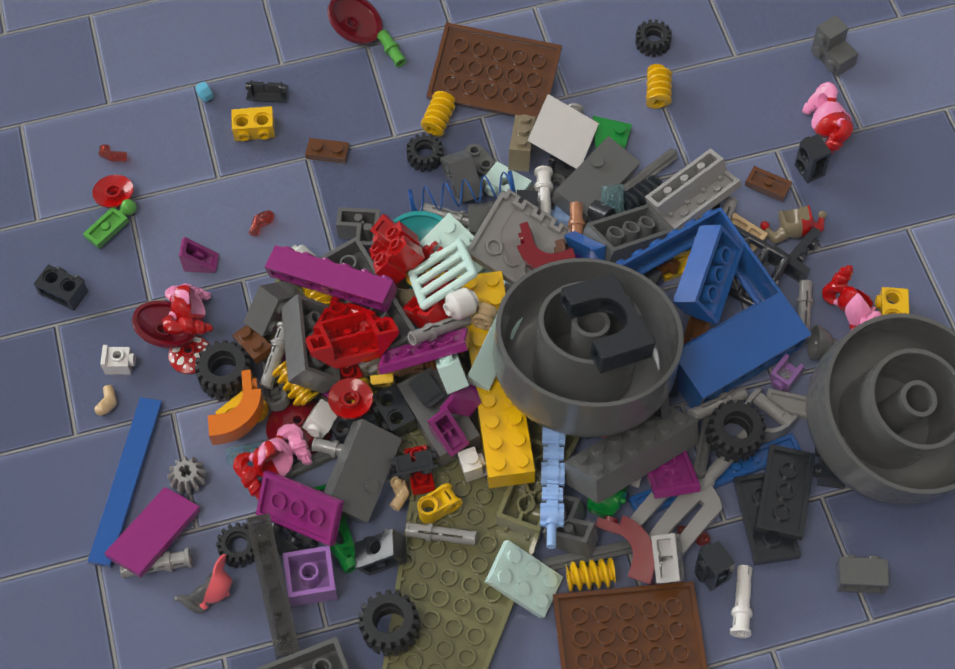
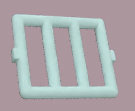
(436, 257)

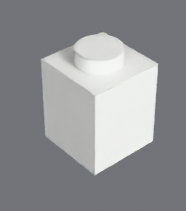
(319, 420)

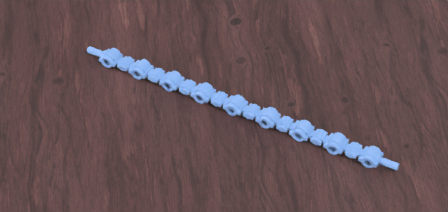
(552, 471)

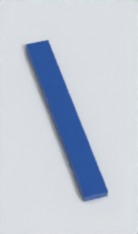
(751, 466)
(125, 480)

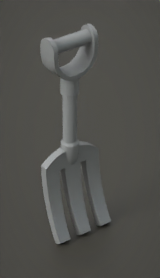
(708, 496)

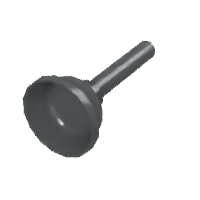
(819, 342)

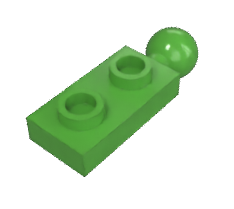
(110, 224)

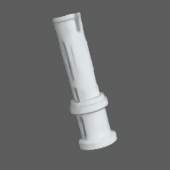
(544, 187)
(742, 611)

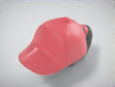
(213, 591)

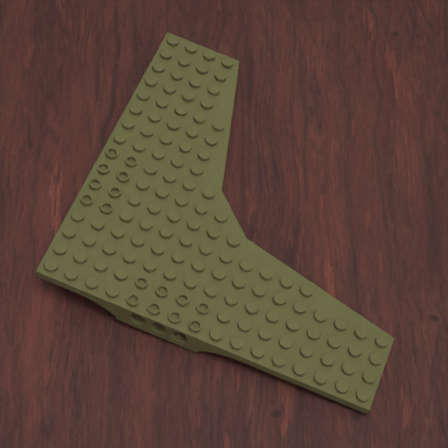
(446, 580)

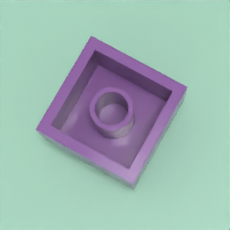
(310, 576)

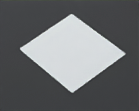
(563, 132)

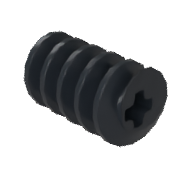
(635, 196)

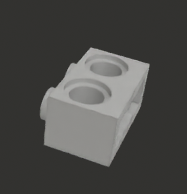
(668, 558)

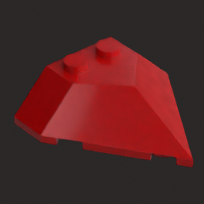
(350, 335)

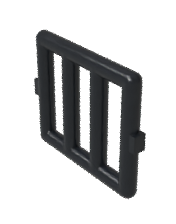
(767, 249)

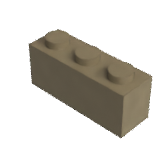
(521, 149)

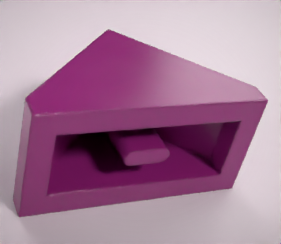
(197, 257)
(463, 401)
(447, 432)

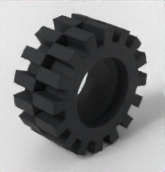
(655, 29)
(424, 142)
(224, 545)

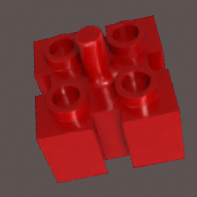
(396, 252)
(431, 315)

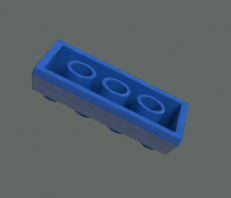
(708, 273)

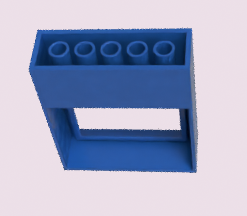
(744, 342)

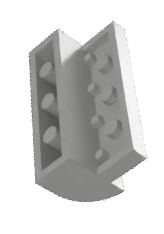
(693, 190)

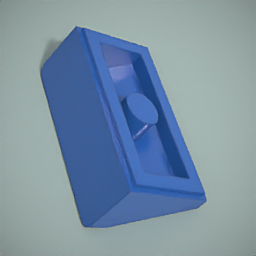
(585, 246)

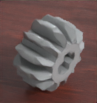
(190, 482)

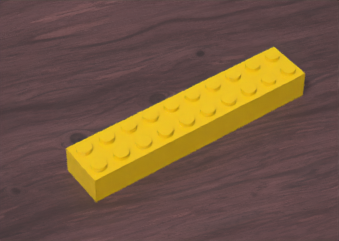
(501, 424)

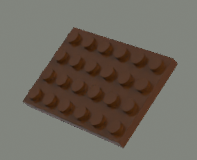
(494, 70)
(630, 628)

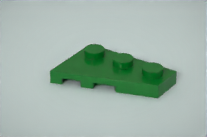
(614, 129)

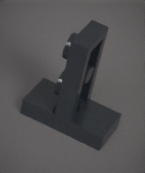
(798, 255)

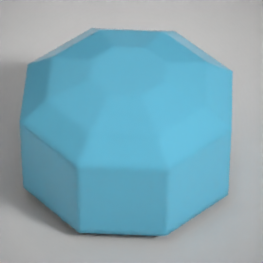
(204, 91)

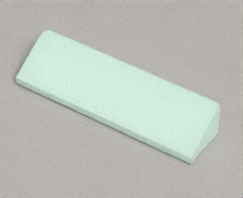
(483, 370)

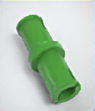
(391, 48)

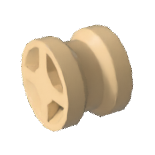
(484, 317)

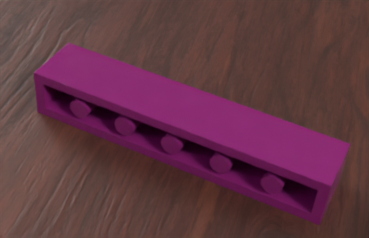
(331, 278)

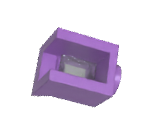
(785, 374)

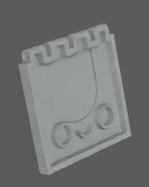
(498, 237)

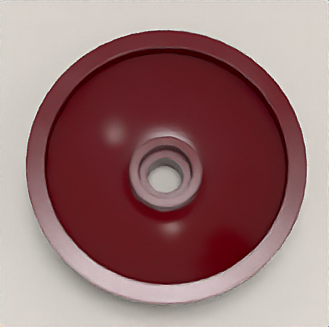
(355, 20)
(148, 325)
(288, 416)

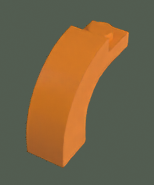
(242, 419)

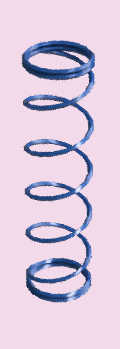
(509, 177)

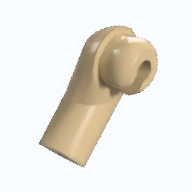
(108, 402)
(401, 493)

